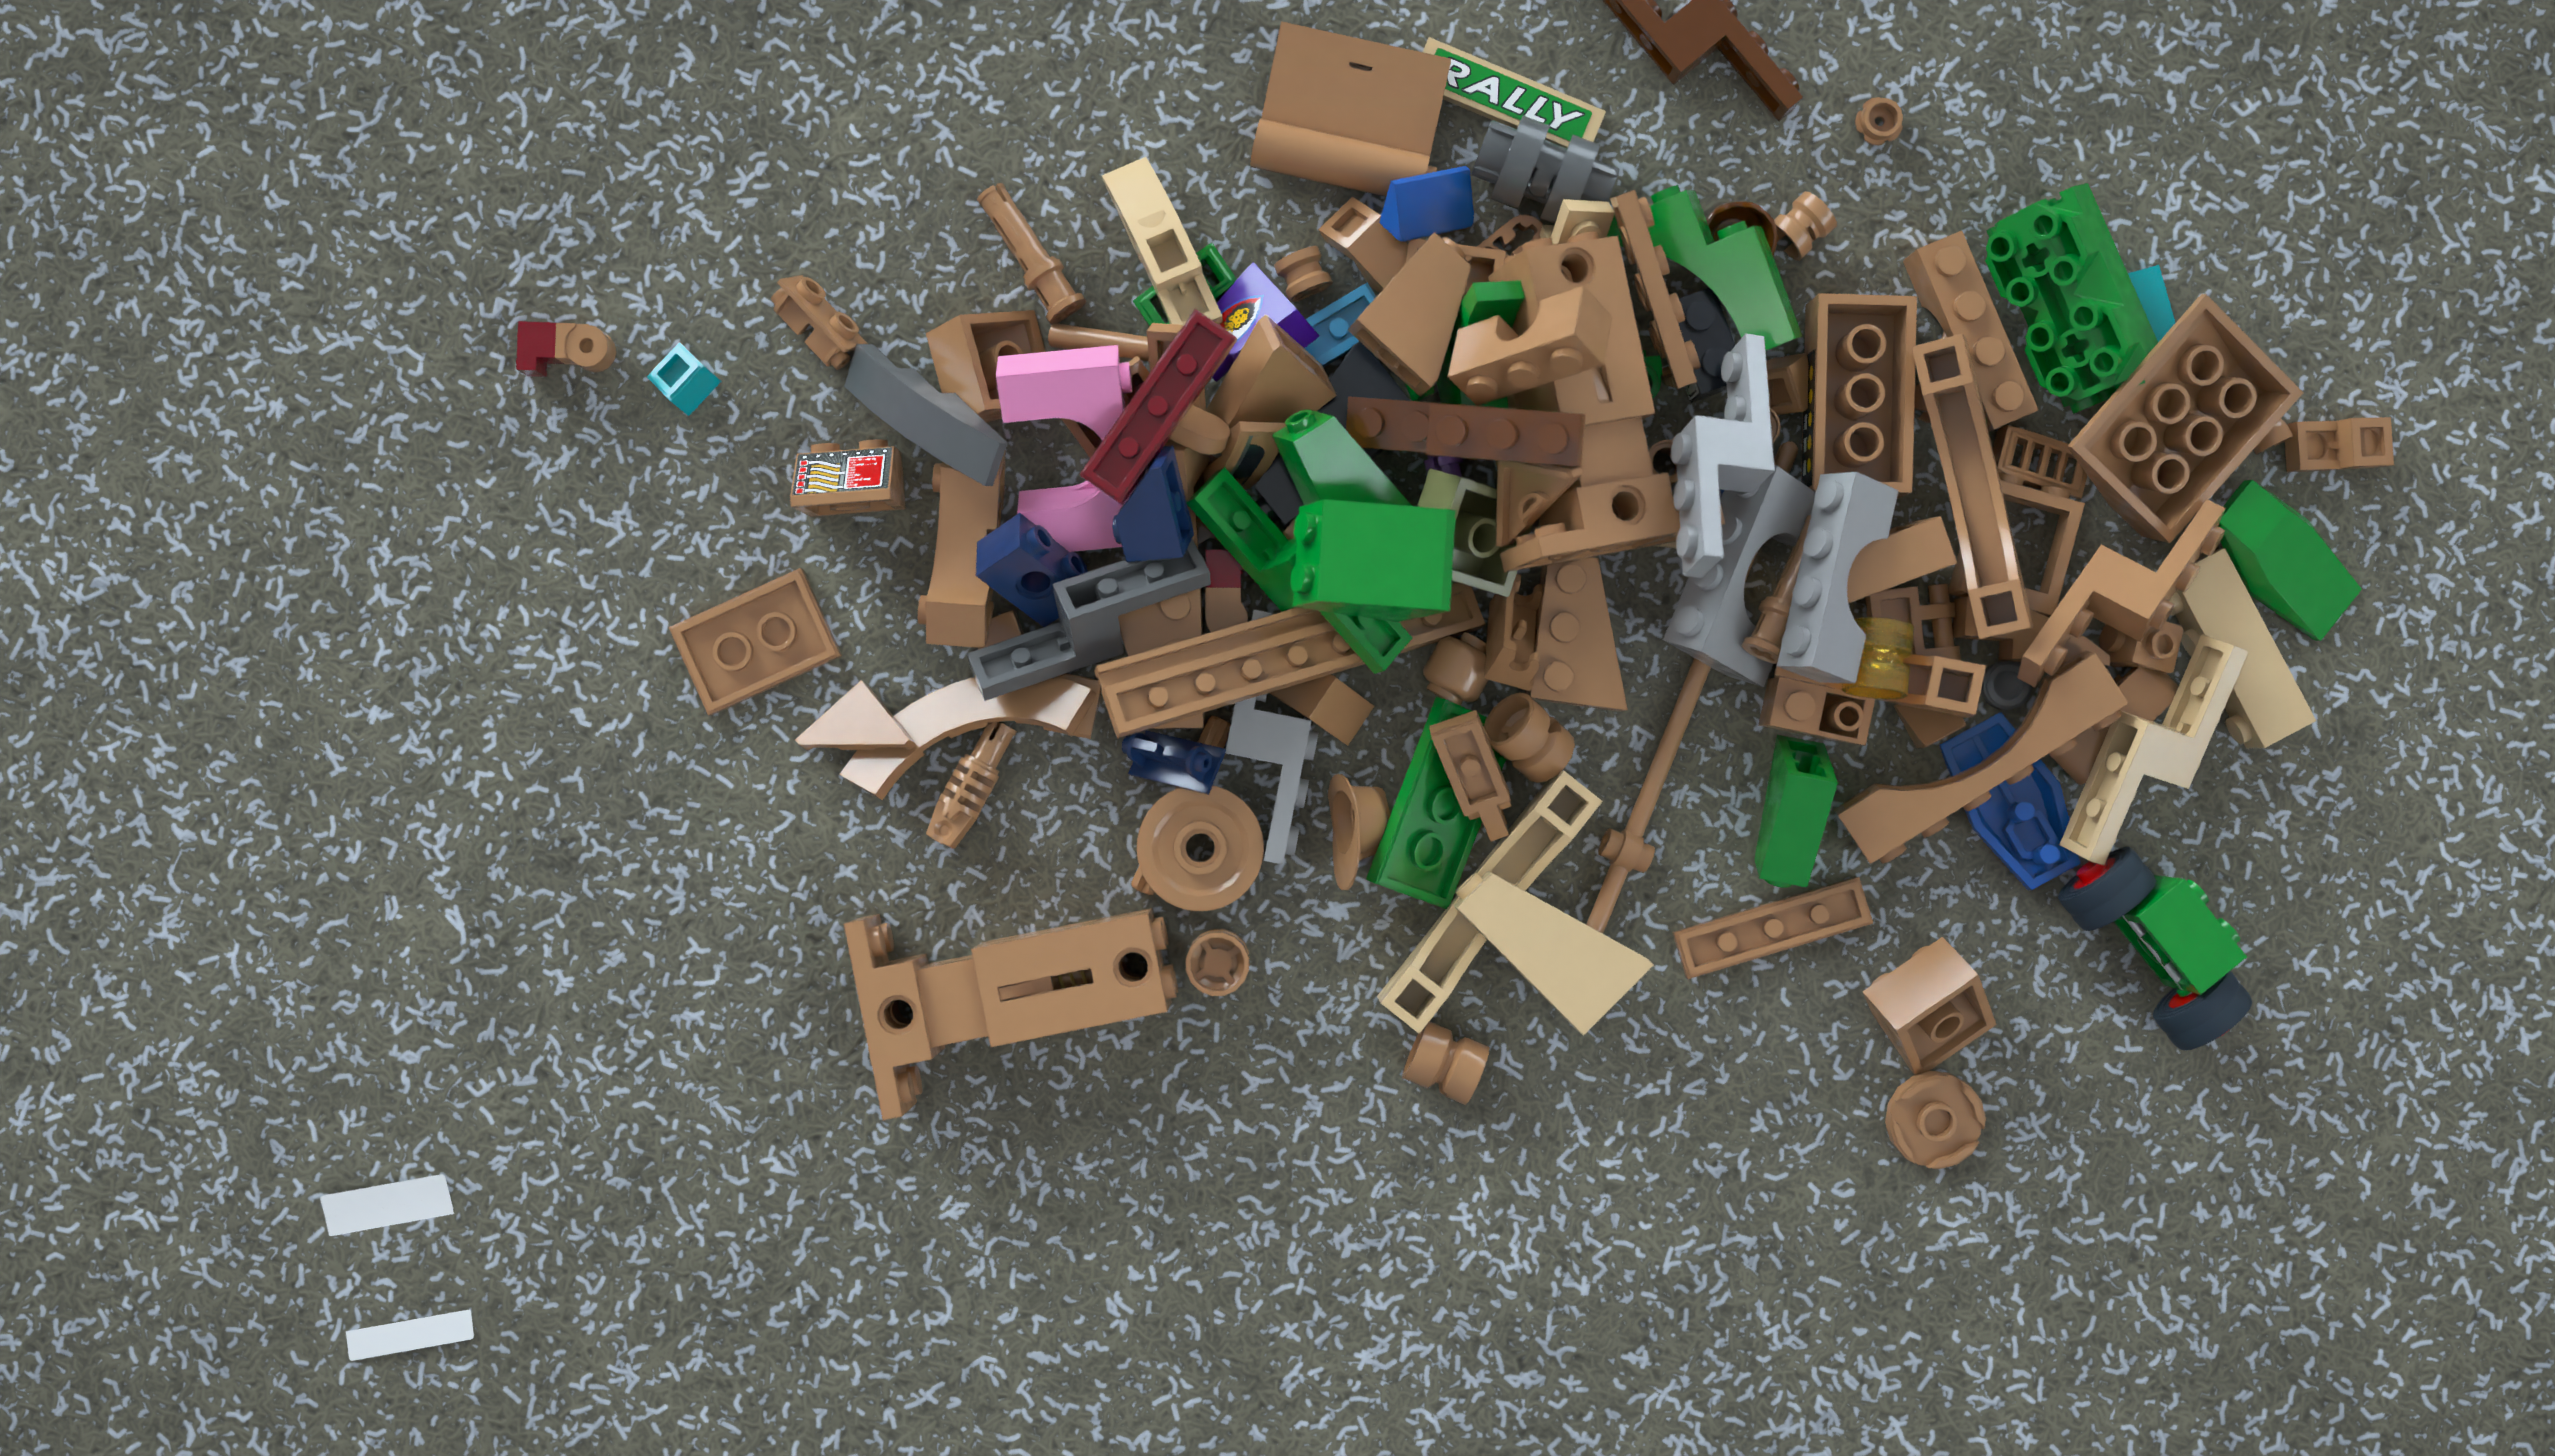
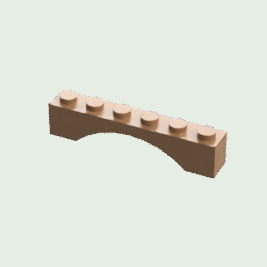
(1973, 486)
(2066, 705)

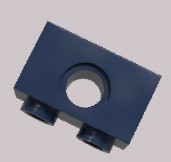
(1024, 564)

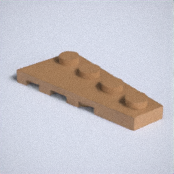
(1633, 221)

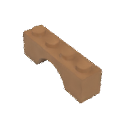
(1958, 298)
(1933, 684)

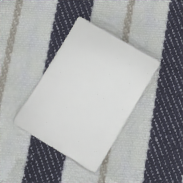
(385, 1207)

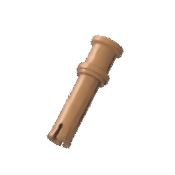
(1041, 271)
(1770, 628)

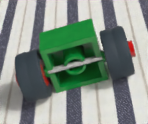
(2174, 936)

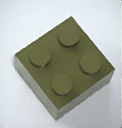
(1475, 550)

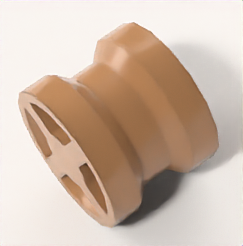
(1303, 273)

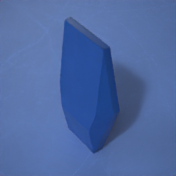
(2020, 819)

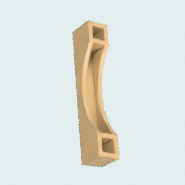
(1453, 942)

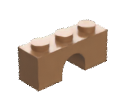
(1563, 341)

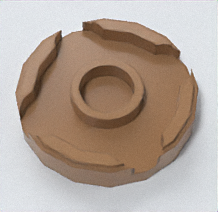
(1935, 1119)

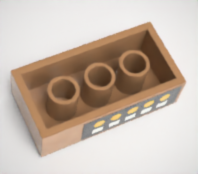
(1860, 388)

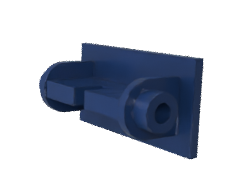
(1173, 760)

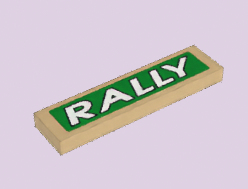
(1509, 96)

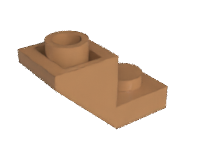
(1363, 239)

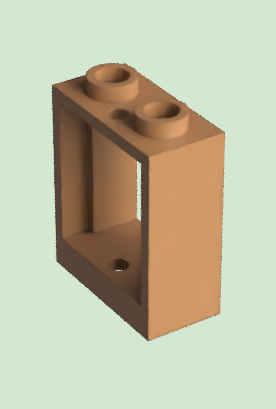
(2050, 500)
(1904, 556)

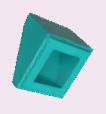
(683, 379)

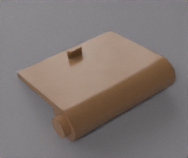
(1348, 110)

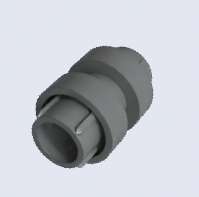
(1509, 163)

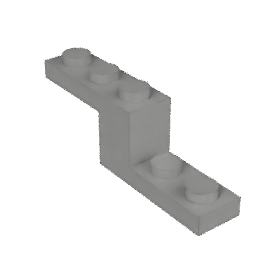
(1722, 455)
(1278, 741)

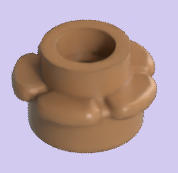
(1886, 110)

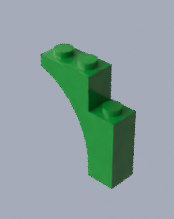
(1734, 268)

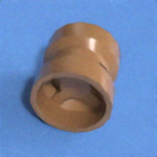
(1804, 224)

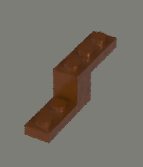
(1696, 33)
(1467, 430)

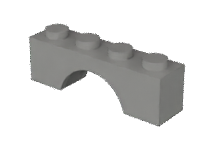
(1820, 630)

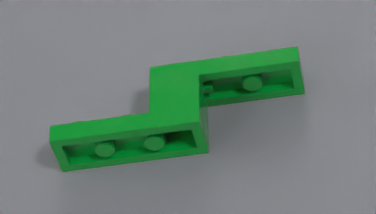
(1270, 559)

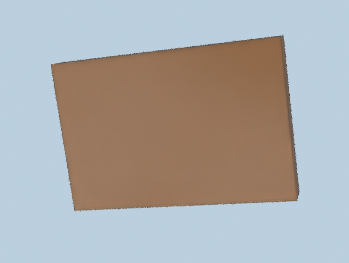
(755, 641)

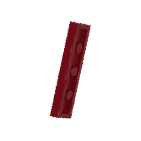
(1158, 406)

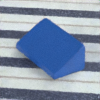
(1429, 204)

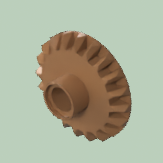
(1194, 882)

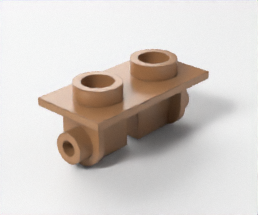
(803, 304)

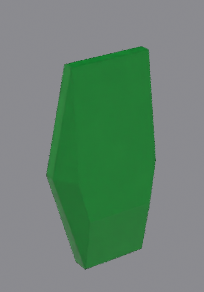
(2285, 560)

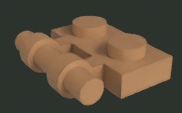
(1904, 606)

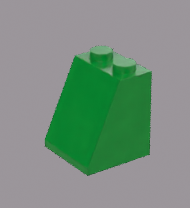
(1373, 559)

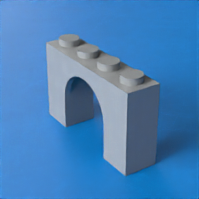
(1711, 609)

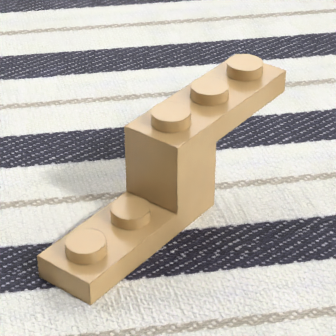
(2157, 750)

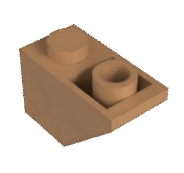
(1816, 711)

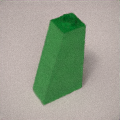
(1331, 463)

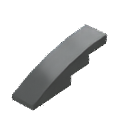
(928, 418)

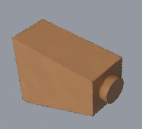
(1416, 313)
(1271, 379)

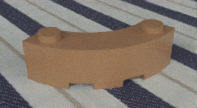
(958, 602)

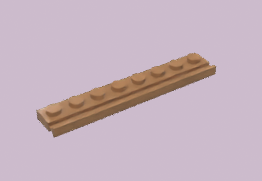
(1250, 662)

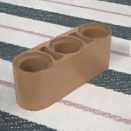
(2148, 696)

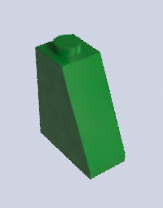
(1794, 811)

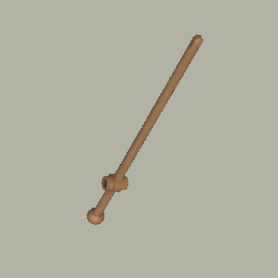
(1627, 848)

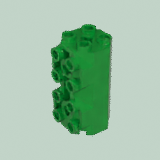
(2074, 295)

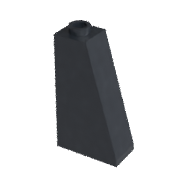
(1356, 376)

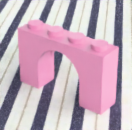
(1075, 386)

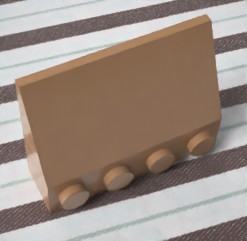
(2184, 431)

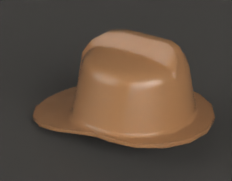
(1358, 825)

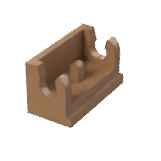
(1512, 638)

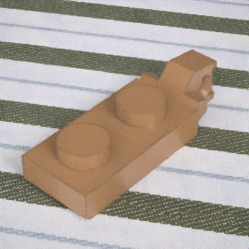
(1473, 771)

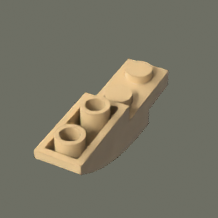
(1161, 242)

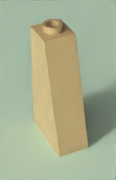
(1557, 954)

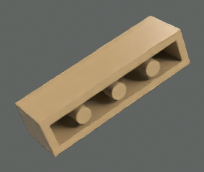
(2265, 696)

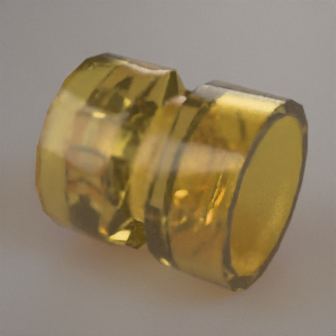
(1881, 664)

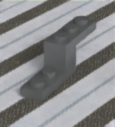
(1087, 621)

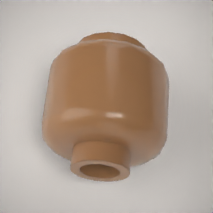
(1457, 669)

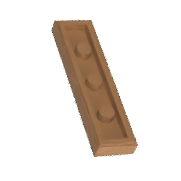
(1772, 927)

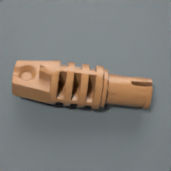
(969, 786)

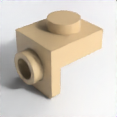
(1578, 218)

